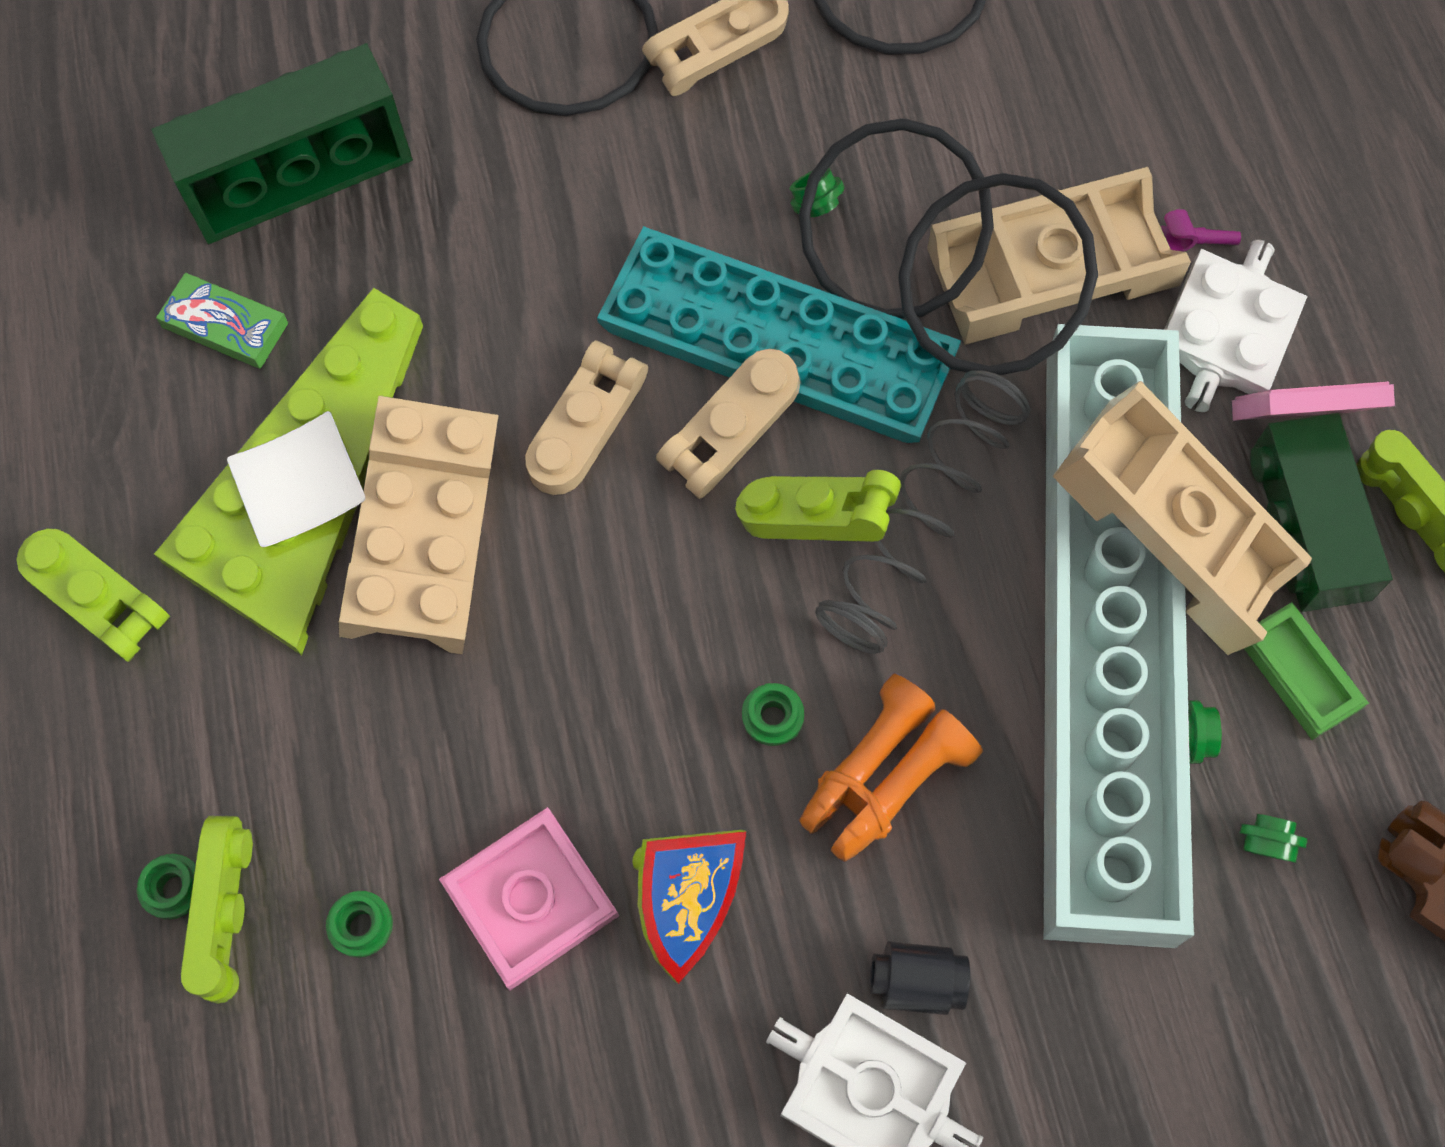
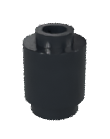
(920, 978)

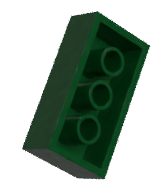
(284, 143)

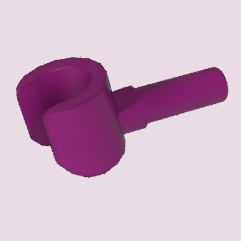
(1183, 236)

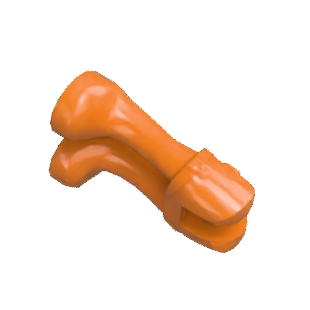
(940, 743)

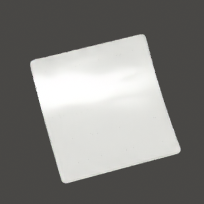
(296, 481)

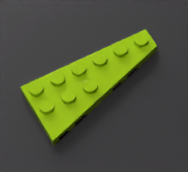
(216, 540)

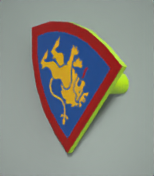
(686, 894)

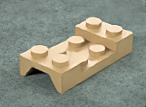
(1039, 257)
(1185, 512)
(419, 523)

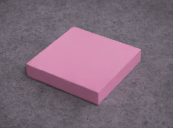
(1313, 401)
(529, 898)

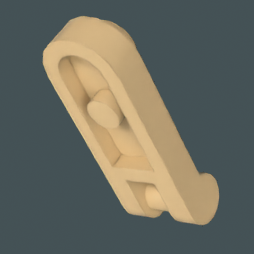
(715, 39)
(733, 419)
(583, 420)

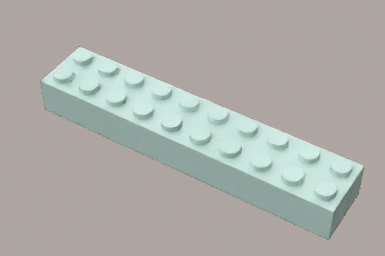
(1112, 679)

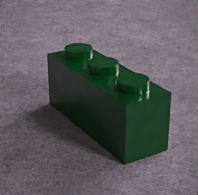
(1324, 508)

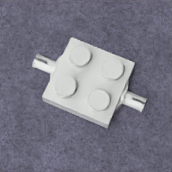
(1233, 324)
(871, 1083)

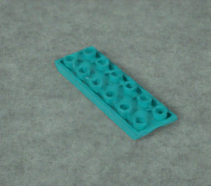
(725, 310)

